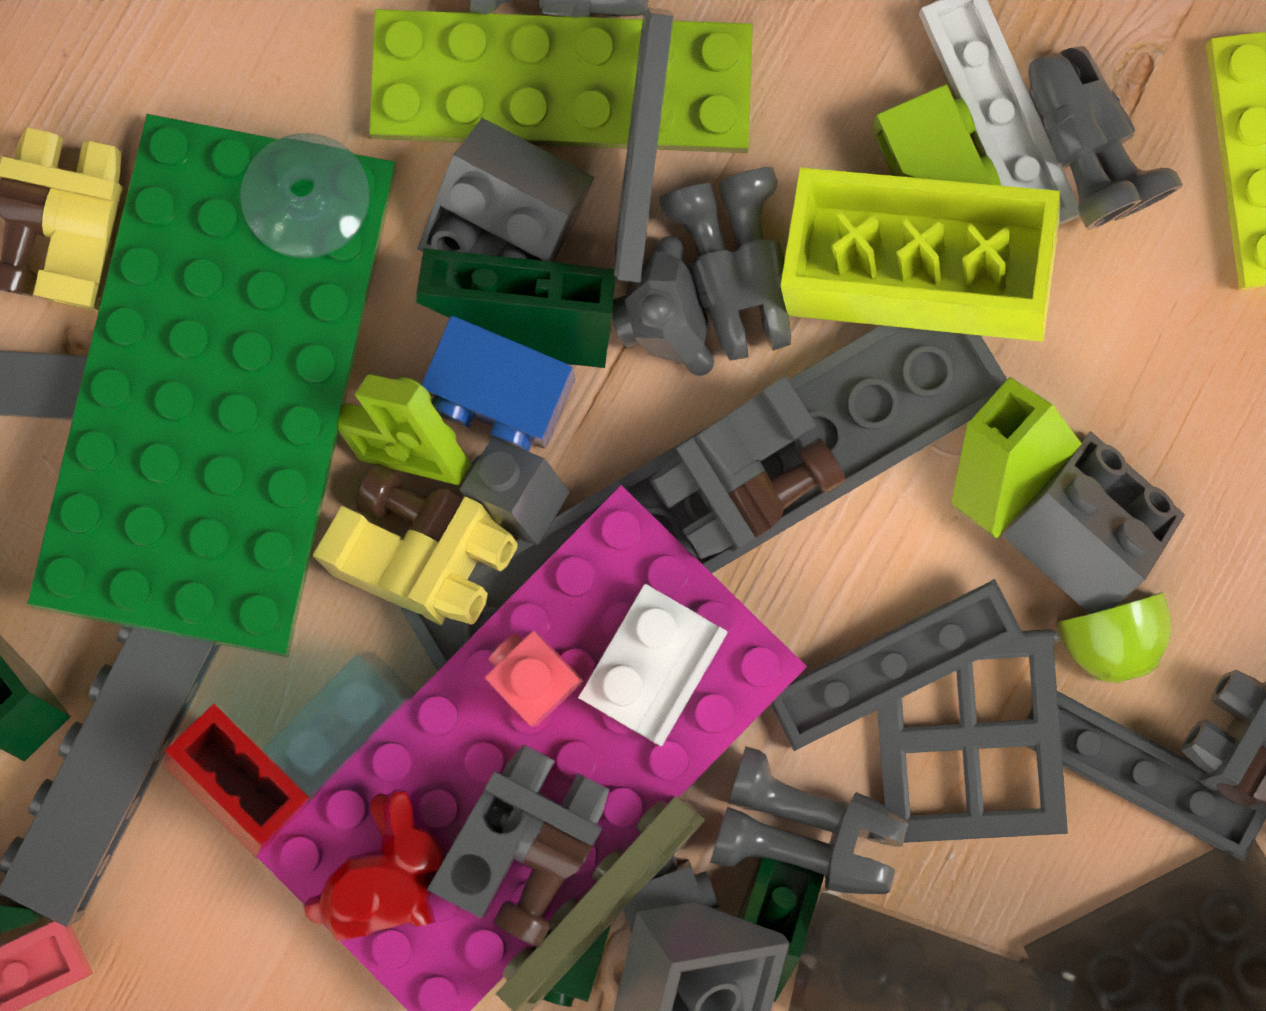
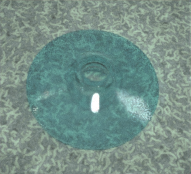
(310, 223)

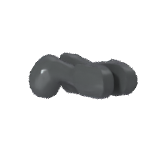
(860, 817)

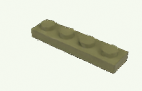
(582, 922)

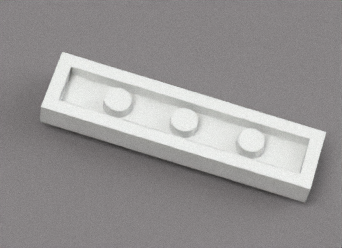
(994, 91)

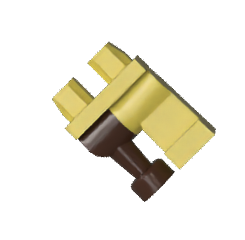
(72, 208)
(430, 563)

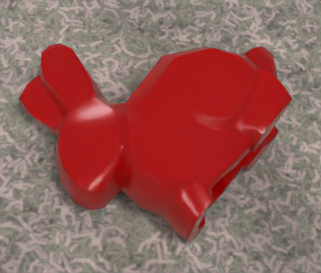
(382, 885)

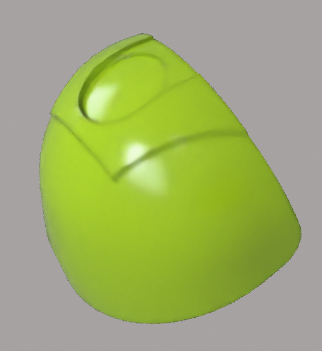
(1120, 640)

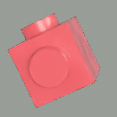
(532, 676)

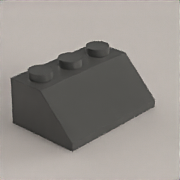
(700, 962)

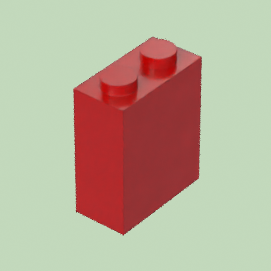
(234, 780)

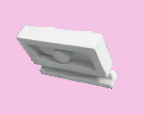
(653, 665)

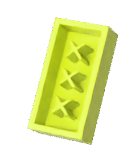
(921, 253)

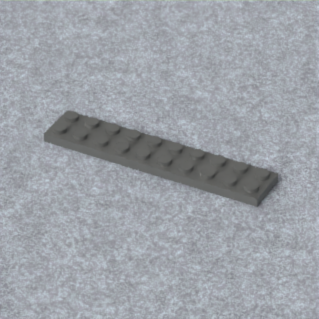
(870, 409)

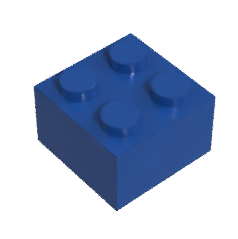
(498, 384)

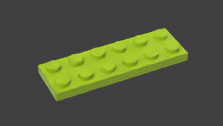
(554, 79)

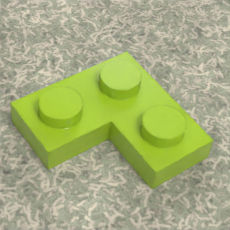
(402, 430)

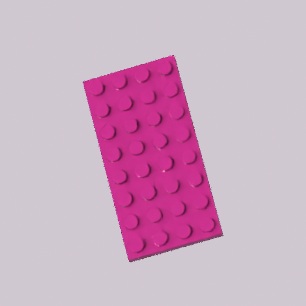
(464, 730)

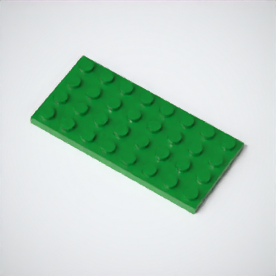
(205, 405)

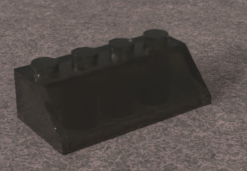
(888, 961)

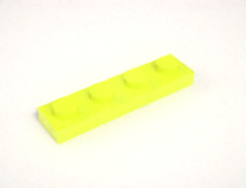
(1239, 102)

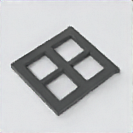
(970, 737)

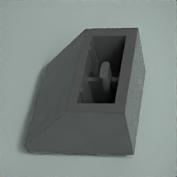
(505, 198)
(1095, 526)

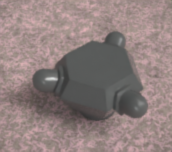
(665, 311)

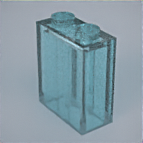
(339, 722)

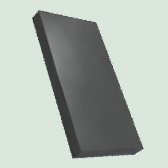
(642, 143)

